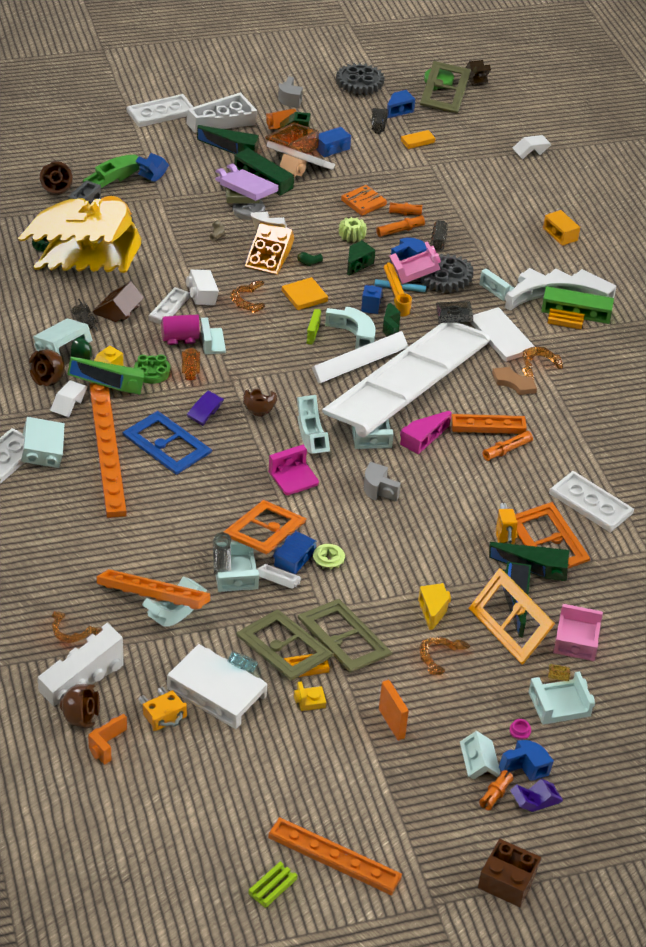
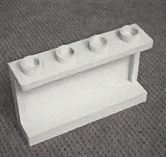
(216, 685)

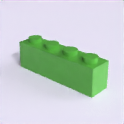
(593, 306)

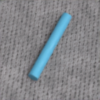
(411, 287)

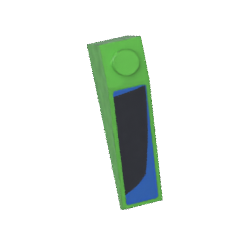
(108, 375)

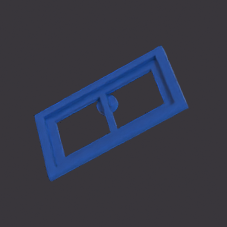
(154, 450)

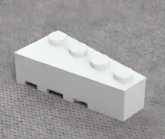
(223, 113)
(83, 666)

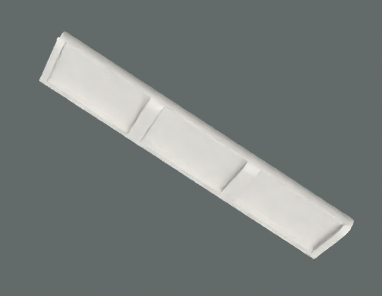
(406, 376)

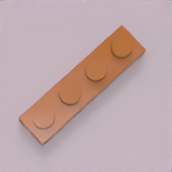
(488, 423)

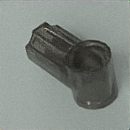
(379, 120)
(221, 555)

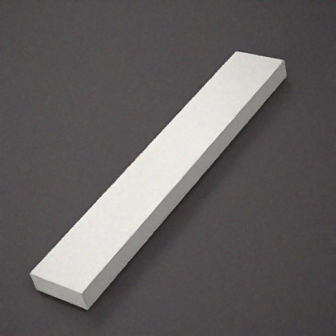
(359, 357)

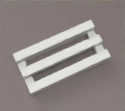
(279, 576)

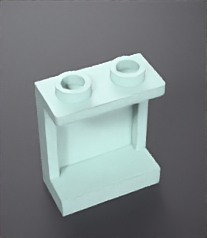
(61, 334)
(379, 438)
(43, 442)
(243, 570)
(561, 699)

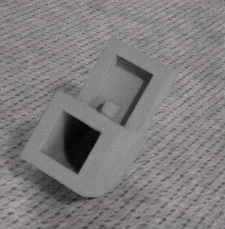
(289, 94)
(378, 484)

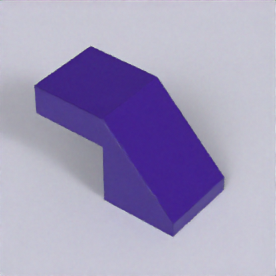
(539, 796)

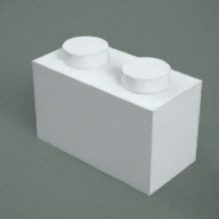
(202, 287)

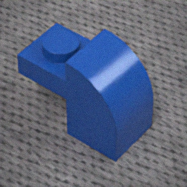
(152, 167)
(408, 247)
(528, 756)

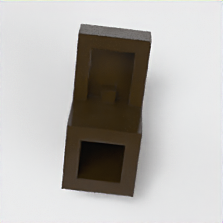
(478, 72)

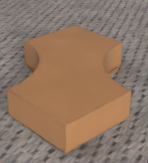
(507, 377)

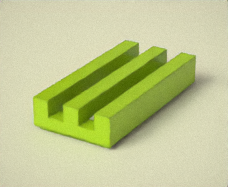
(313, 326)
(291, 878)

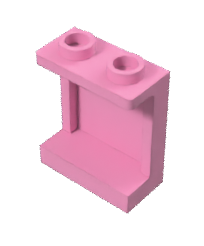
(417, 265)
(578, 632)

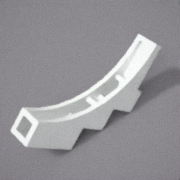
(533, 285)

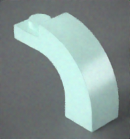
(354, 321)
(310, 427)
(168, 613)

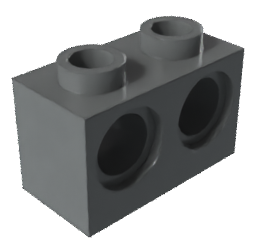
(88, 191)

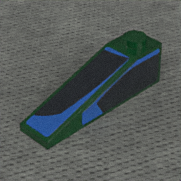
(227, 139)
(544, 561)
(521, 576)

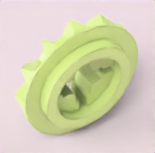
(334, 552)

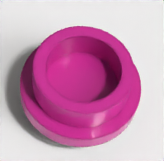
(520, 729)

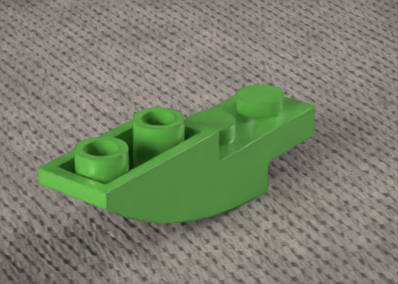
(113, 169)

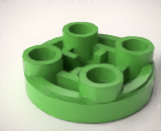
(446, 76)
(155, 368)

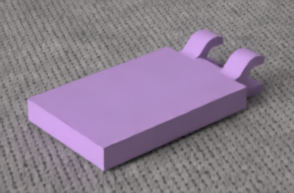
(245, 183)

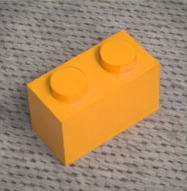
(561, 227)

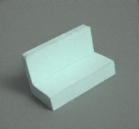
(494, 284)
(212, 338)
(479, 755)

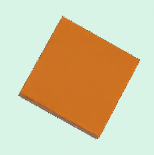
(393, 710)

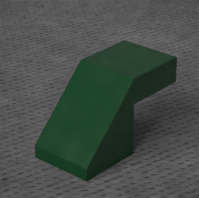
(391, 320)

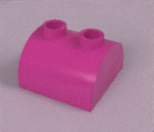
(180, 328)

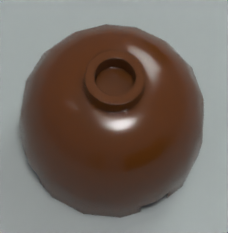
(56, 178)
(46, 367)
(80, 705)

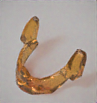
(241, 303)
(529, 353)
(58, 616)
(433, 668)

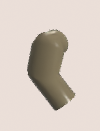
(218, 229)

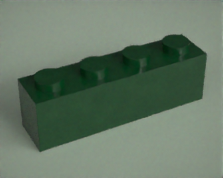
(264, 168)

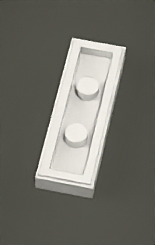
(169, 305)

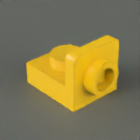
(309, 698)

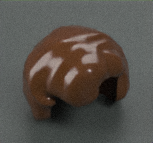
(258, 403)

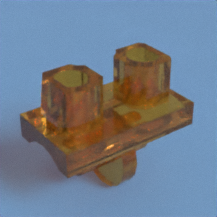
(190, 363)

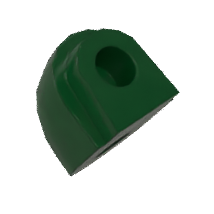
(81, 349)

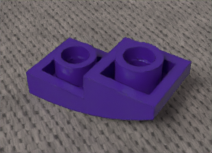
(204, 407)

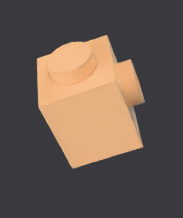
(293, 165)

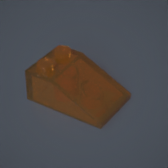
(296, 137)

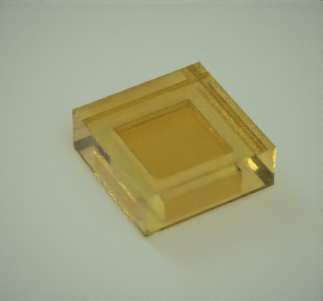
(559, 672)

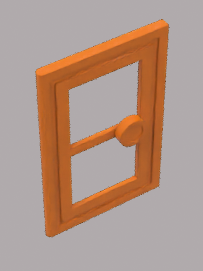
(564, 532)
(279, 535)

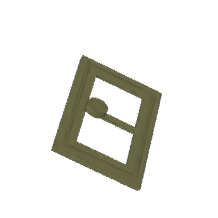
(433, 81)
(334, 642)
(269, 653)

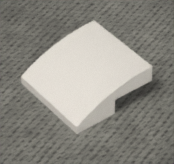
(258, 217)

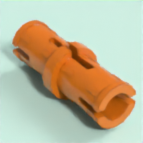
(405, 208)
(496, 790)

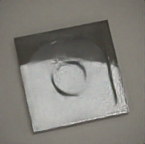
(454, 312)

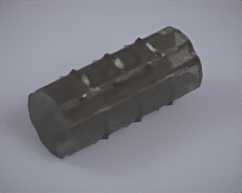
(439, 235)

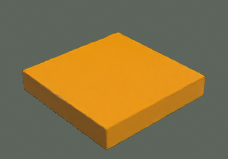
(304, 293)

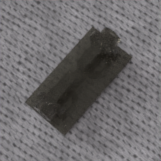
(82, 315)

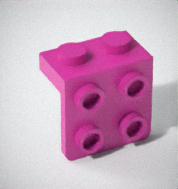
(291, 471)

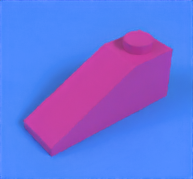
(424, 431)

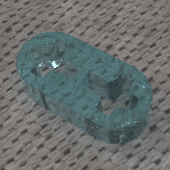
(242, 661)

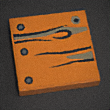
(363, 200)

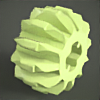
(352, 229)

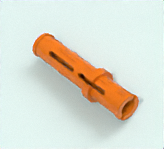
(406, 224)
(502, 448)

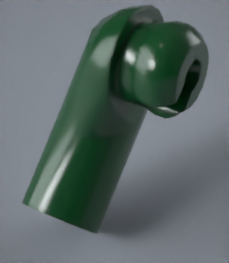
(308, 259)

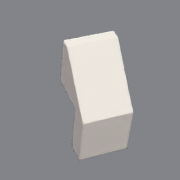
(527, 144)
(66, 398)

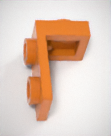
(273, 119)
(98, 738)

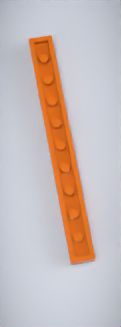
(107, 451)

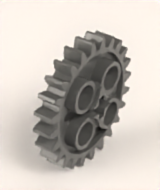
(360, 78)
(453, 274)

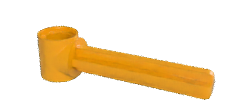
(402, 300)

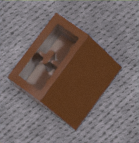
(509, 872)

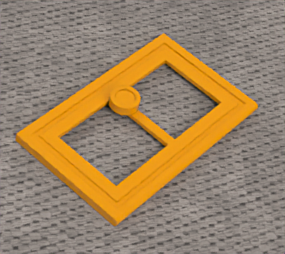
(524, 603)

